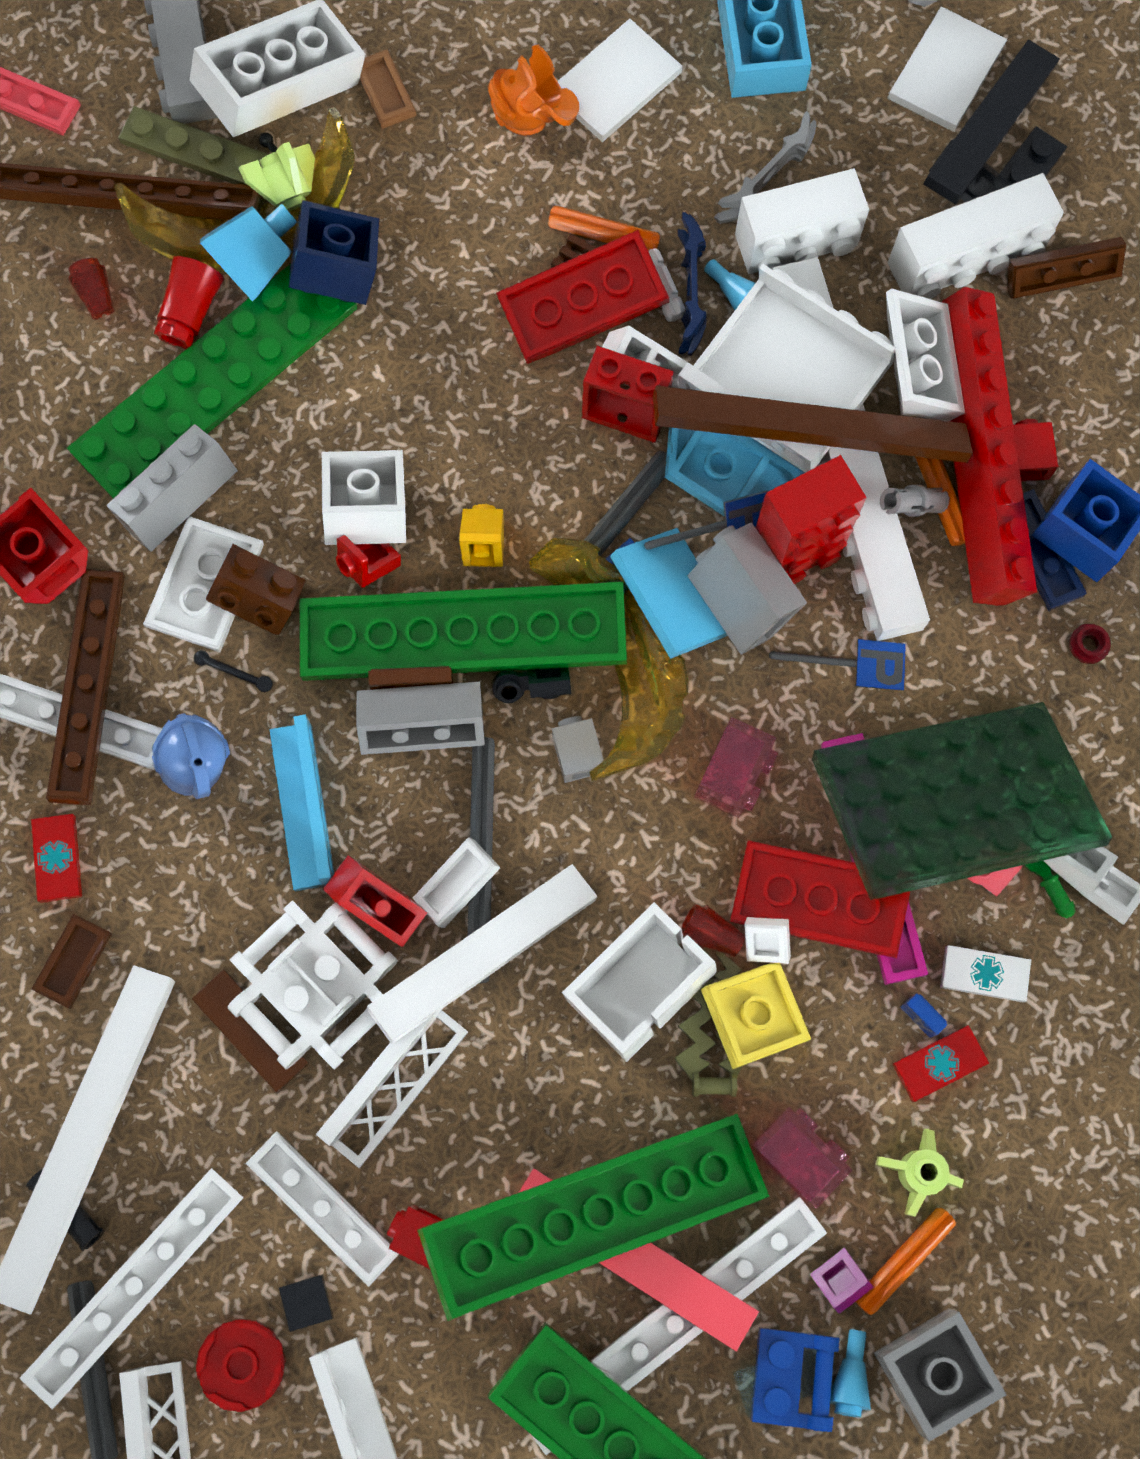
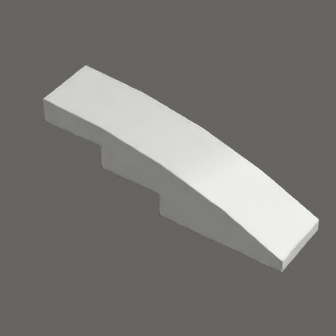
(1099, 881)

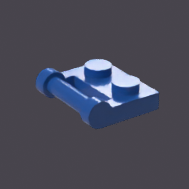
(779, 1379)

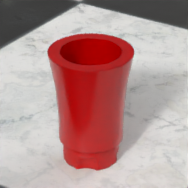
(186, 300)

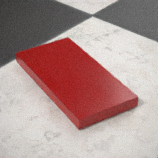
(583, 297)
(819, 898)

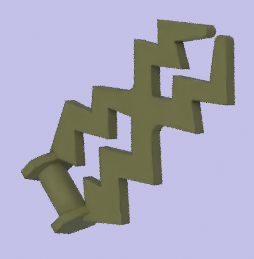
(690, 1058)

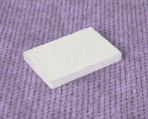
(947, 69)
(619, 79)
(181, 600)

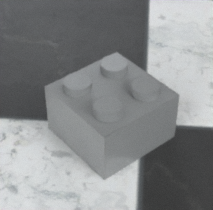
(940, 1374)

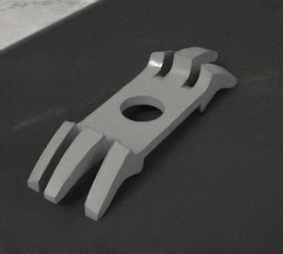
(793, 148)

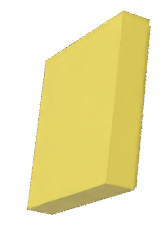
(755, 1014)

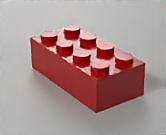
(811, 517)

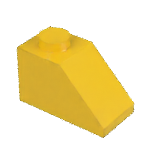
(482, 536)

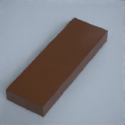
(1066, 267)
(214, 1002)

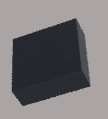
(306, 1303)

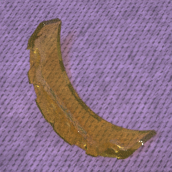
(181, 235)
(649, 683)

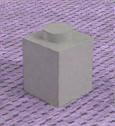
(576, 747)

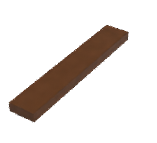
(86, 688)

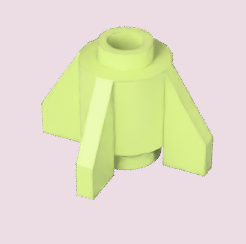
(283, 175)
(910, 1174)

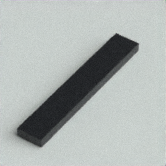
(991, 122)

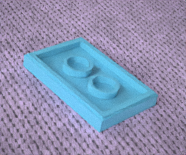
(667, 595)

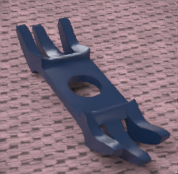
(693, 318)

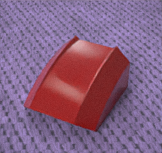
(38, 550)

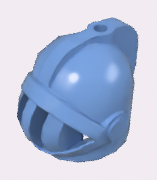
(190, 755)

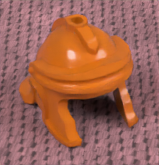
(531, 96)

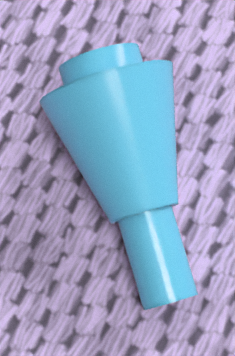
(732, 285)
(850, 1386)

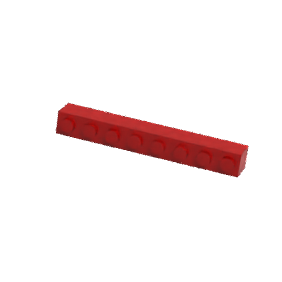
(991, 480)

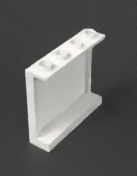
(791, 350)

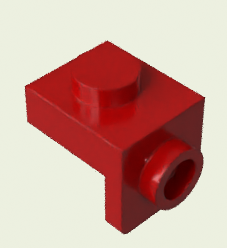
(365, 561)

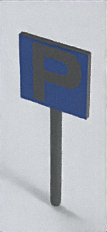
(736, 511)
(877, 663)

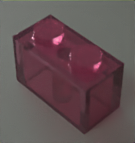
(736, 767)
(802, 1156)

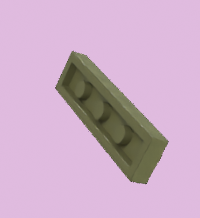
(187, 145)

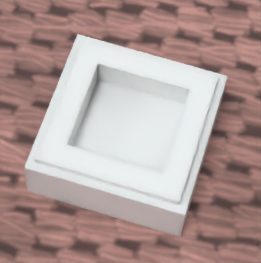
(767, 940)

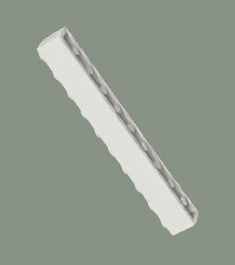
(877, 543)

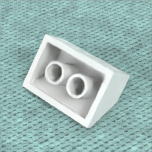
(924, 357)

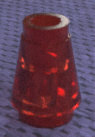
(92, 286)
(712, 930)

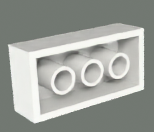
(276, 67)
(975, 237)

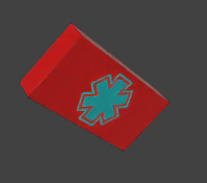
(56, 858)
(940, 1063)

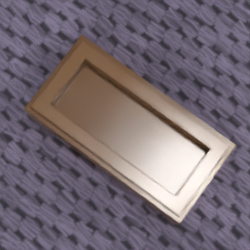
(385, 90)

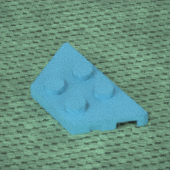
(723, 466)

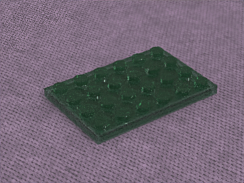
(959, 800)

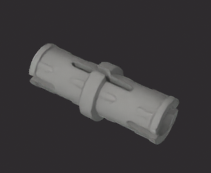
(914, 500)

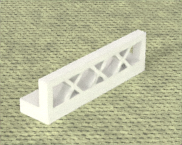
(373, 1082)
(352, 1402)
(137, 1414)

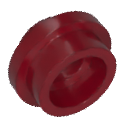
(1095, 633)

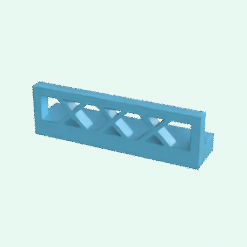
(302, 804)

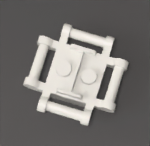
(311, 984)

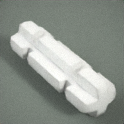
(676, 308)

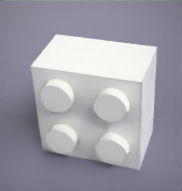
(363, 496)

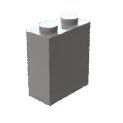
(745, 587)

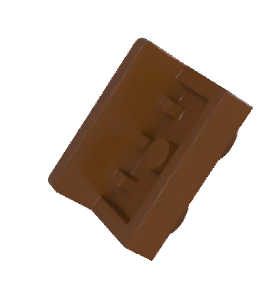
(255, 590)

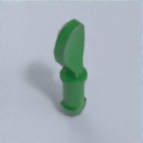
(1054, 889)

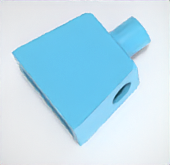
(251, 247)

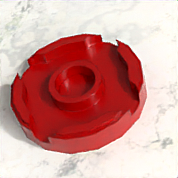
(252, 1355)

